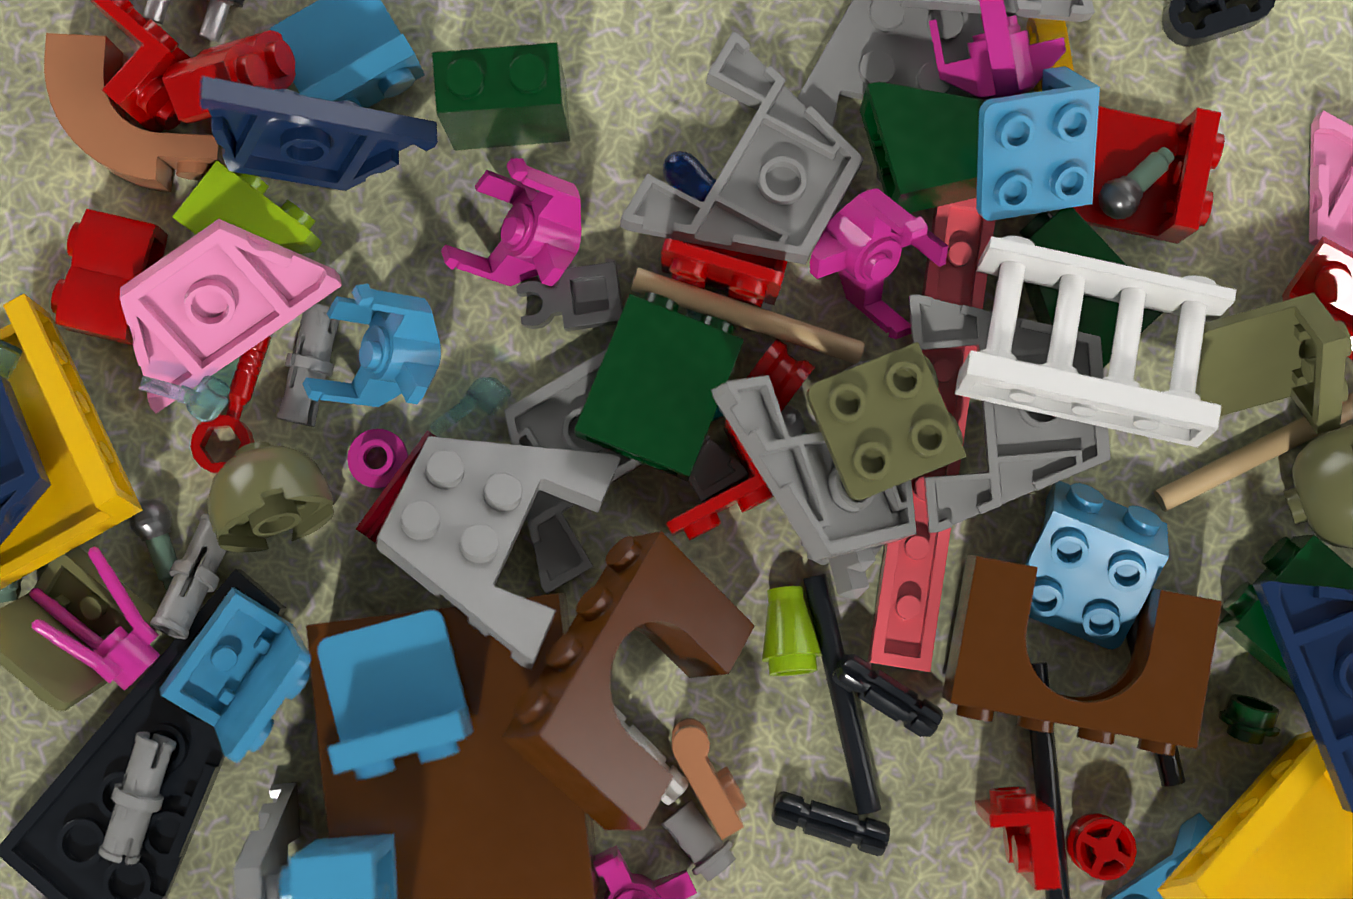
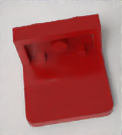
(139, 82)
(1177, 199)
(742, 275)
(746, 495)

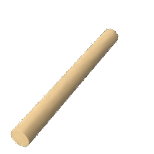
(749, 316)
(1241, 460)

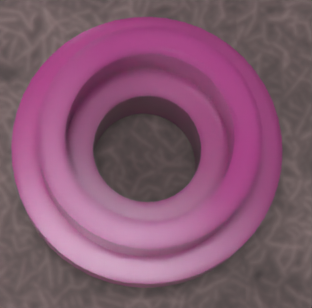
(361, 446)

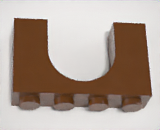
(1153, 700)
(569, 717)

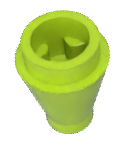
(789, 634)

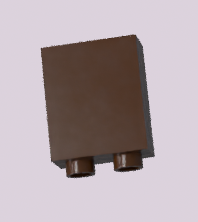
(477, 817)

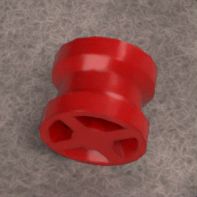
(783, 370)
(1112, 853)

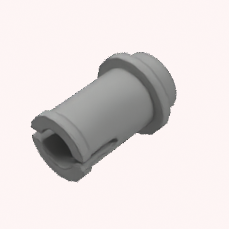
(699, 841)

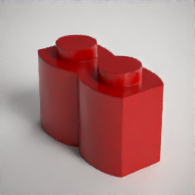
(253, 60)
(104, 256)

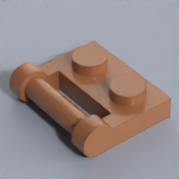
(714, 788)

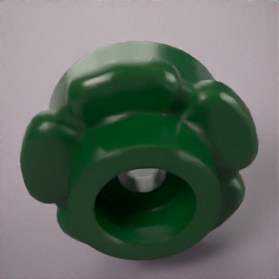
(1250, 719)

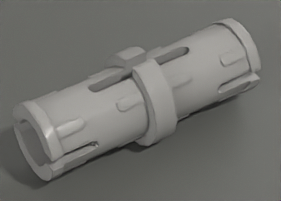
(310, 360)
(176, 611)
(137, 798)

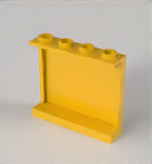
(85, 474)
(1277, 839)

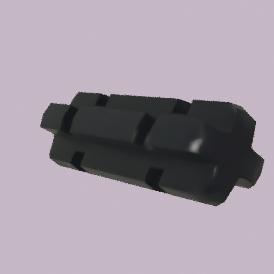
(887, 695)
(831, 823)

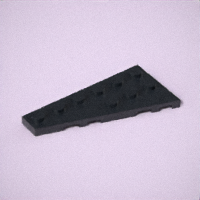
(63, 831)

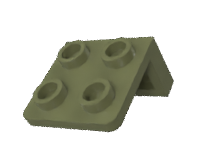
(1276, 355)
(885, 422)
(37, 662)

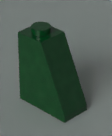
(922, 144)
(1073, 235)

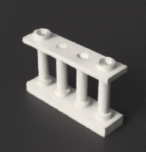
(1055, 385)

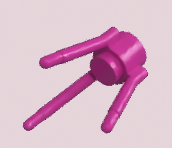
(118, 657)

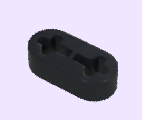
(1213, 26)

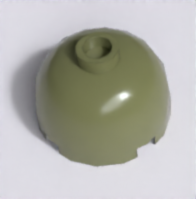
(1325, 487)
(267, 494)

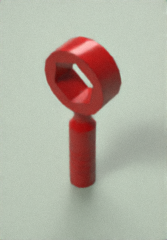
(240, 394)

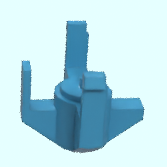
(395, 354)

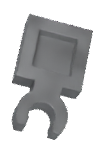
(584, 297)

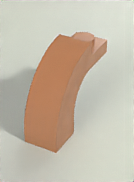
(74, 78)

